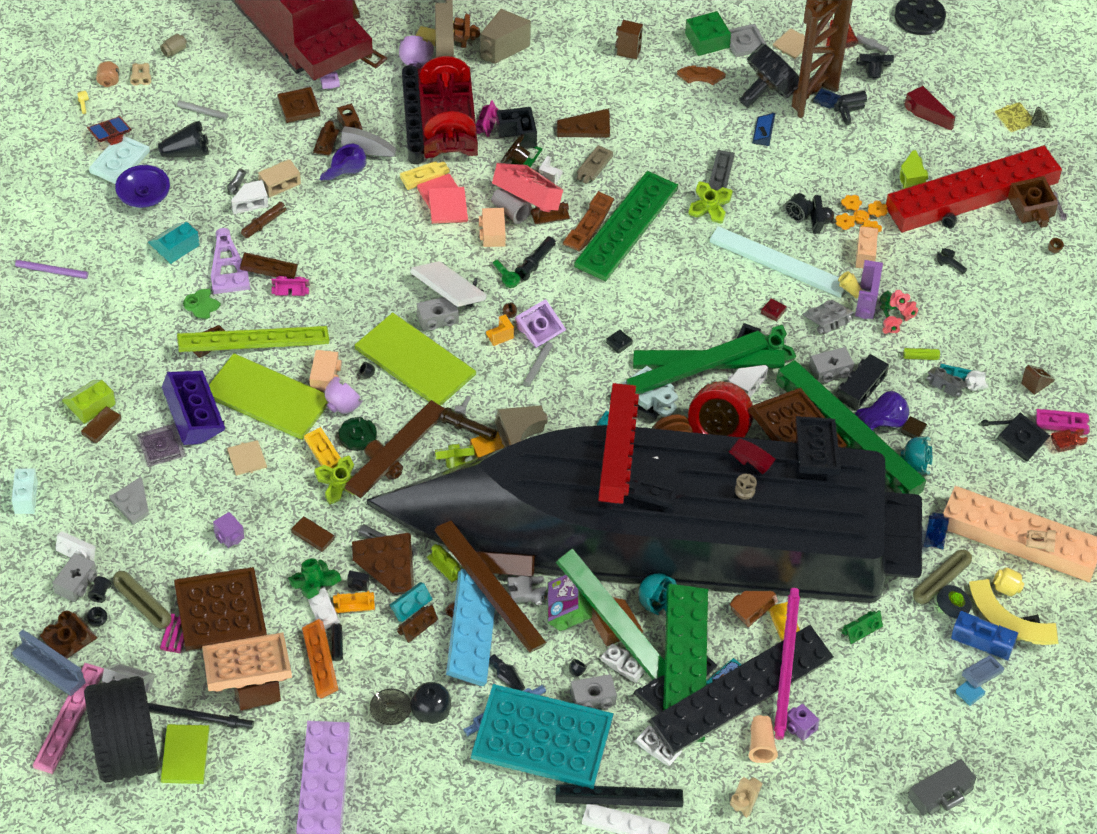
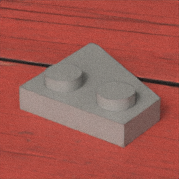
(132, 501)

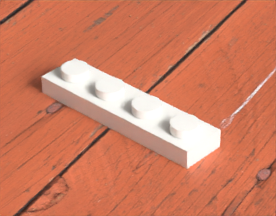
(621, 822)

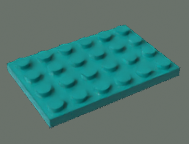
(542, 736)

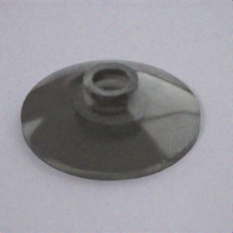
(390, 699)

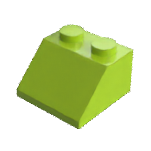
(90, 400)

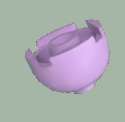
(415, 51)
(341, 397)

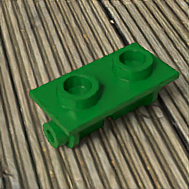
(866, 625)

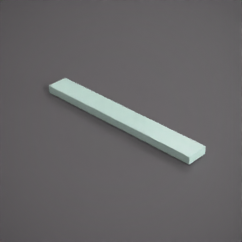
(777, 261)

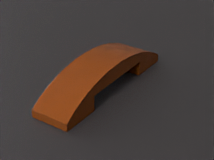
(590, 223)

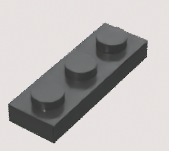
(721, 169)

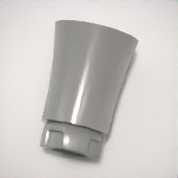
(514, 207)

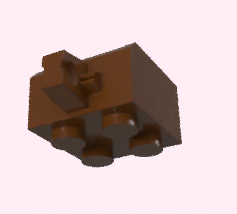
(1033, 200)

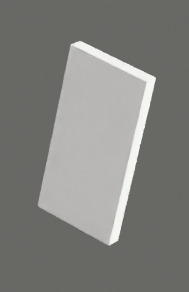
(448, 283)

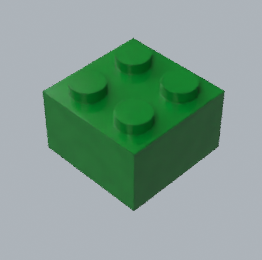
(707, 33)

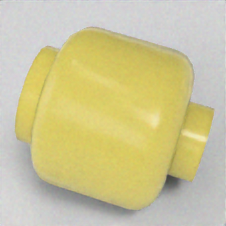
(1008, 581)

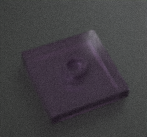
(161, 445)

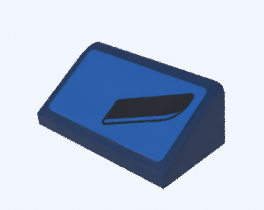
(764, 129)

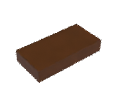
(101, 425)
(312, 534)

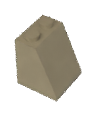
(504, 36)

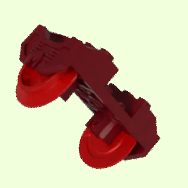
(447, 107)

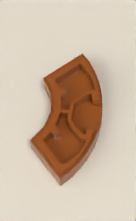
(692, 73)

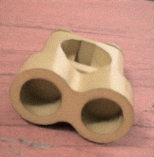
(140, 78)
(1048, 543)

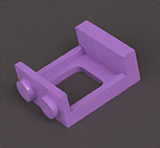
(869, 281)

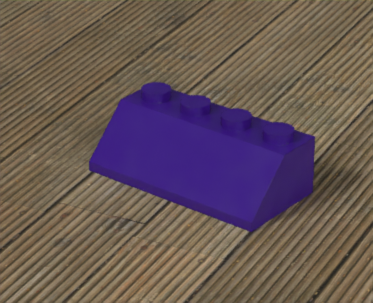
(192, 406)

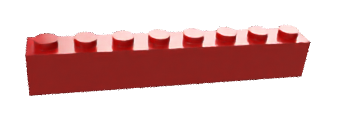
(618, 443)

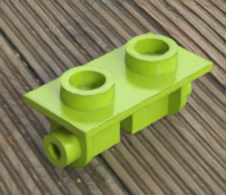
(444, 562)

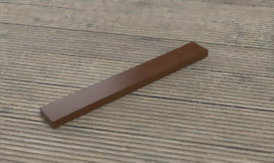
(394, 449)
(490, 586)

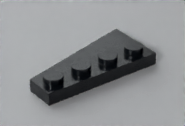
(653, 693)

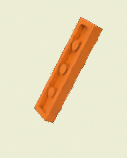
(320, 658)

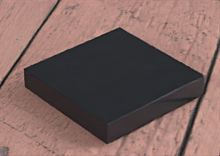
(1023, 437)

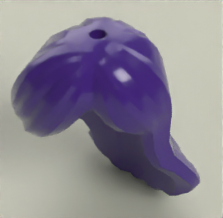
(346, 160)
(888, 411)

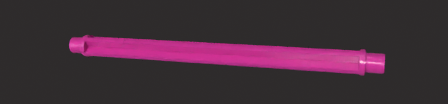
(787, 664)

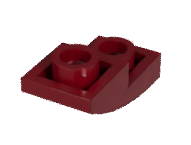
(748, 452)

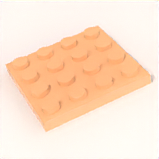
(246, 662)

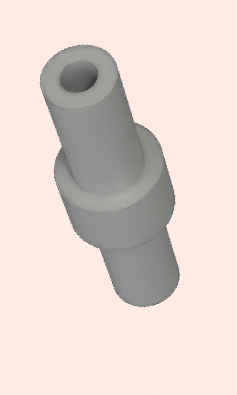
(872, 44)

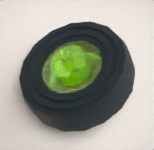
(953, 600)

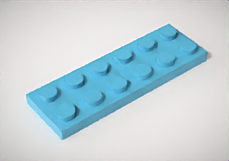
(470, 633)

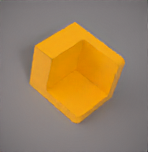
(502, 333)

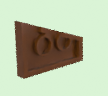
(586, 125)

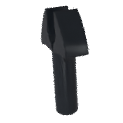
(948, 259)

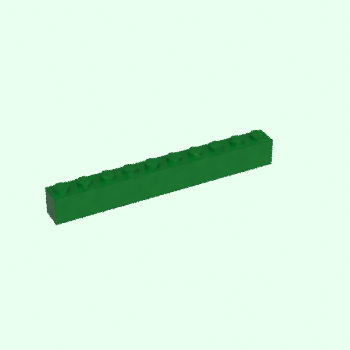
(854, 432)

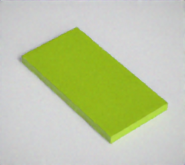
(415, 359)
(268, 396)

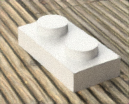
(69, 545)
(324, 609)

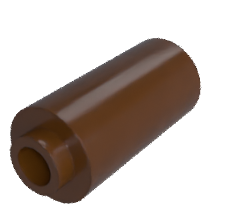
(373, 448)

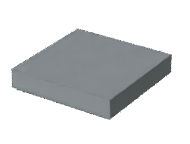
(745, 40)

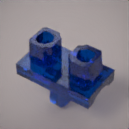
(936, 530)

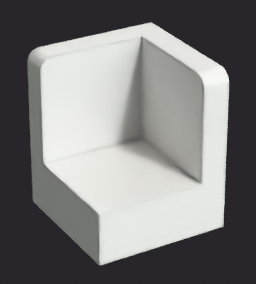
(549, 172)

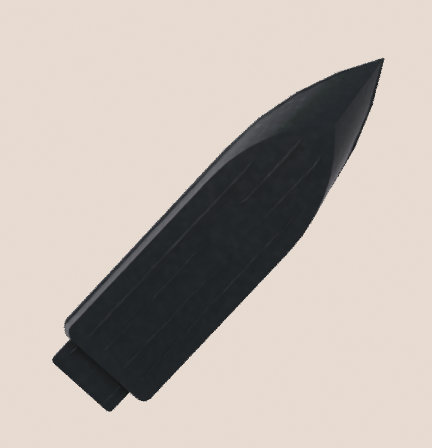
(797, 531)

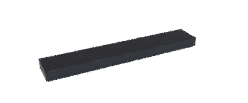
(619, 796)

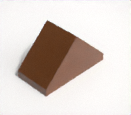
(1036, 379)

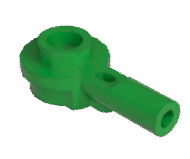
(509, 279)

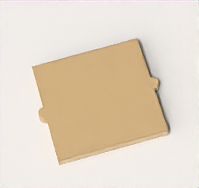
(790, 43)
(246, 457)

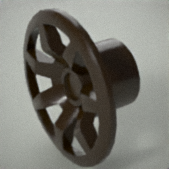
(516, 152)

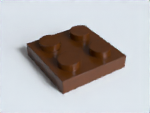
(298, 104)

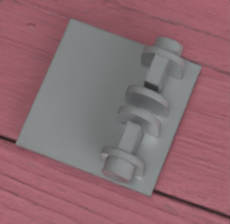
(829, 316)

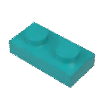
(411, 602)

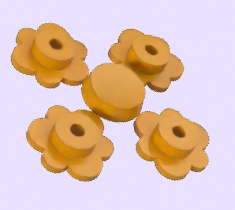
(860, 216)

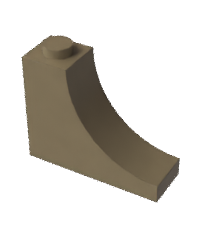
(519, 423)

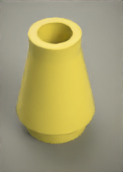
(849, 283)

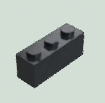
(862, 381)

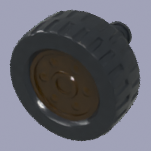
(771, 73)

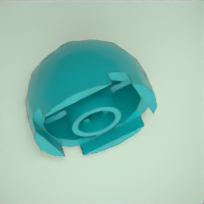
(918, 454)
(654, 589)

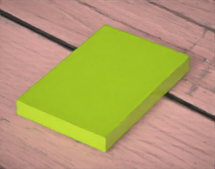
(185, 754)

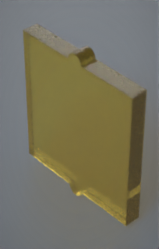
(1014, 117)

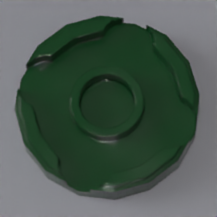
(360, 438)

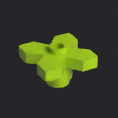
(710, 202)
(454, 454)
(335, 478)

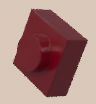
(773, 309)

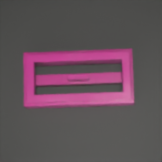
(167, 633)

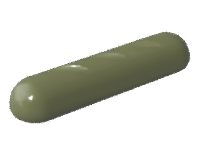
(942, 576)
(142, 599)

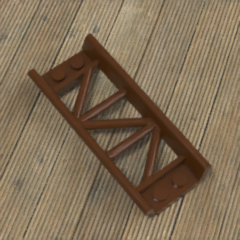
(831, 62)

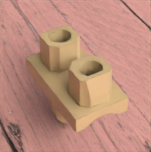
(746, 795)

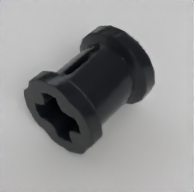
(99, 589)

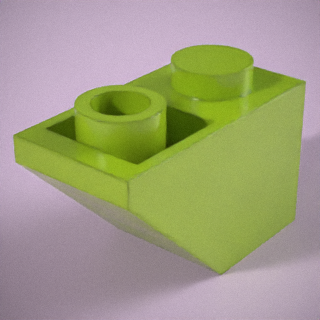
(912, 171)

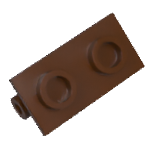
(326, 139)
(554, 215)
(421, 621)

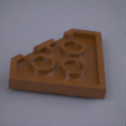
(387, 560)

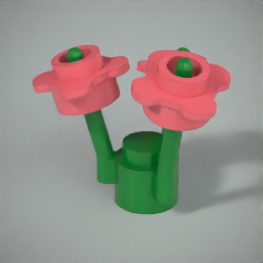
(894, 300)

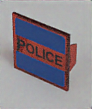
(110, 130)

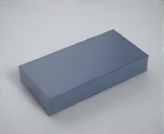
(983, 671)

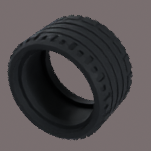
(121, 729)

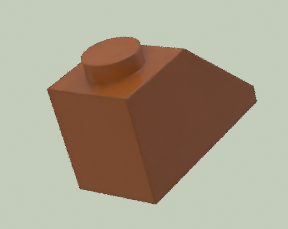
(752, 605)

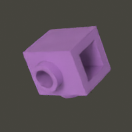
(228, 530)
(802, 722)

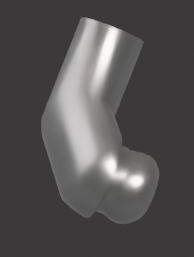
(233, 186)

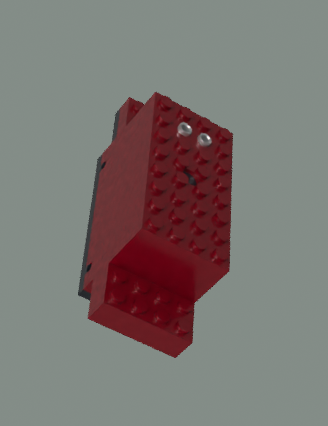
(310, 33)

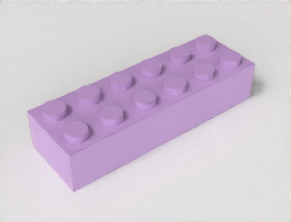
(324, 778)

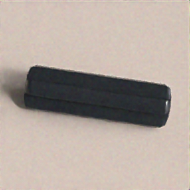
(337, 642)

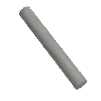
(200, 109)
(538, 363)

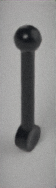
(986, 423)

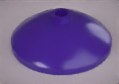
(142, 186)

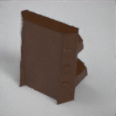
(68, 634)

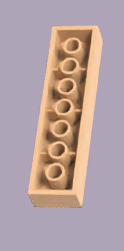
(1007, 527)

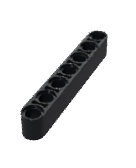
(412, 115)

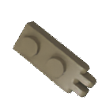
(594, 164)

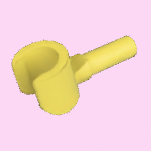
(82, 96)

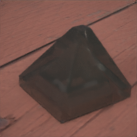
(1041, 118)

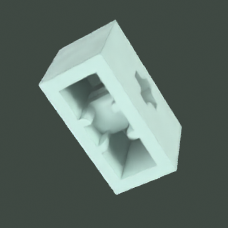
(24, 491)

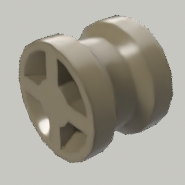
(744, 481)

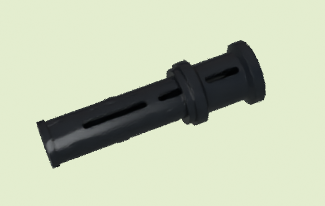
(532, 262)

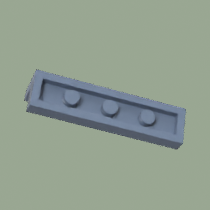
(49, 664)

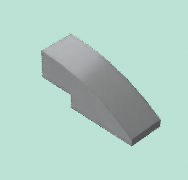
(368, 142)

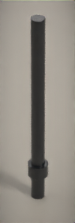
(231, 720)

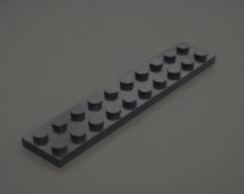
(737, 692)

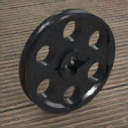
(920, 15)

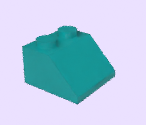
(176, 241)

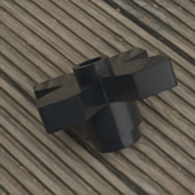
(874, 63)

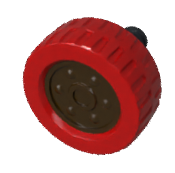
(720, 410)

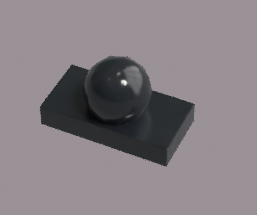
(820, 215)

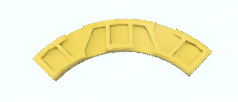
(995, 613)

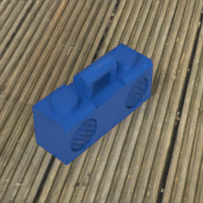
(984, 635)

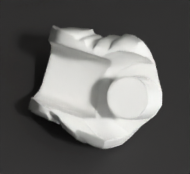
(976, 380)

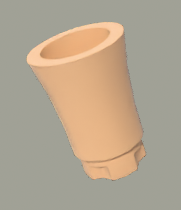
(762, 740)

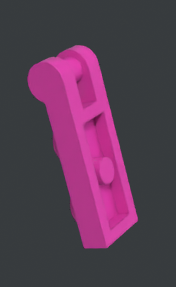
(1062, 420)

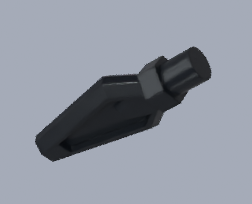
(507, 673)

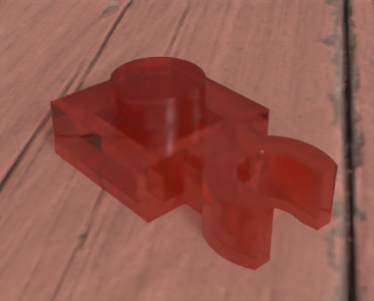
(1066, 440)

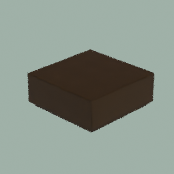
(913, 427)

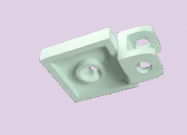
(658, 397)

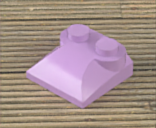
(539, 323)

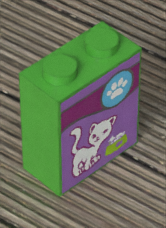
(566, 604)

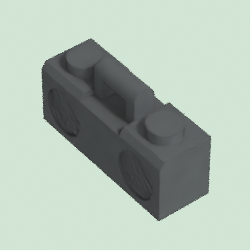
(941, 786)

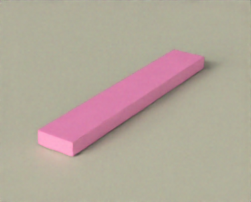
(66, 722)

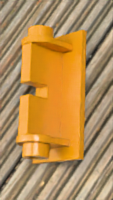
(354, 602)

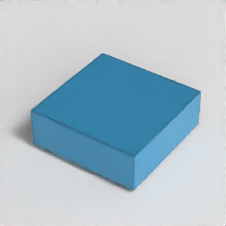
(970, 693)

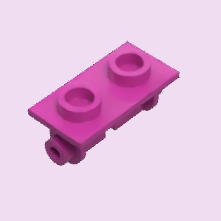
(487, 119)
(297, 285)

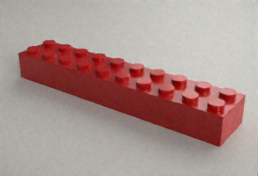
(969, 188)

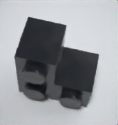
(517, 122)

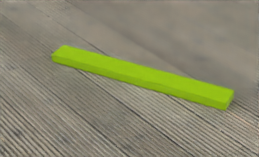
(252, 338)

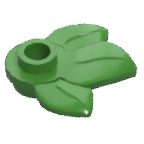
(202, 303)

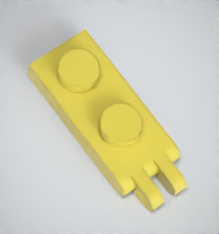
(423, 173)

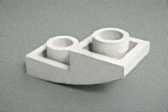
(621, 662)
(652, 743)

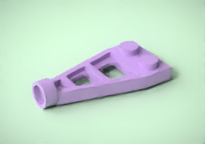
(227, 282)

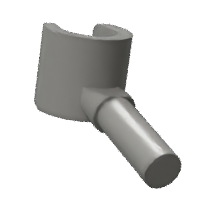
(462, 409)

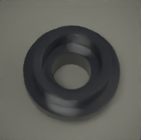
(97, 611)

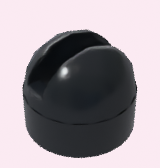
(949, 220)
(366, 370)
(577, 667)

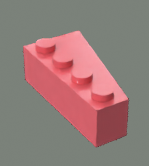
(528, 185)

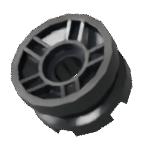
(798, 207)

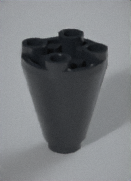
(185, 142)

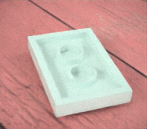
(119, 158)

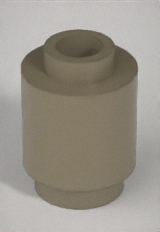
(173, 45)

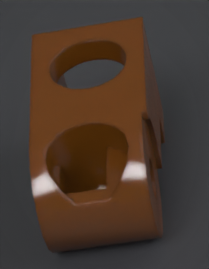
(349, 119)

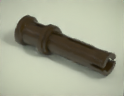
(460, 421)

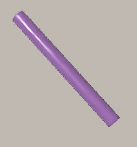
(51, 269)

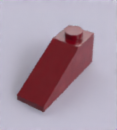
(927, 107)

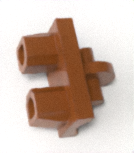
(464, 30)

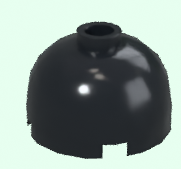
(431, 702)

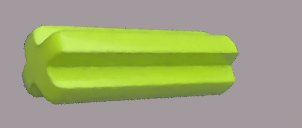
(921, 353)

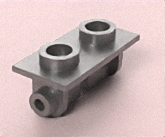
(939, 377)

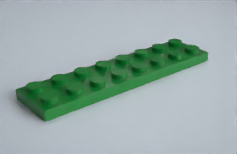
(626, 226)
(685, 643)

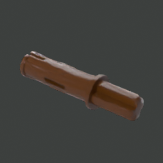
(258, 223)

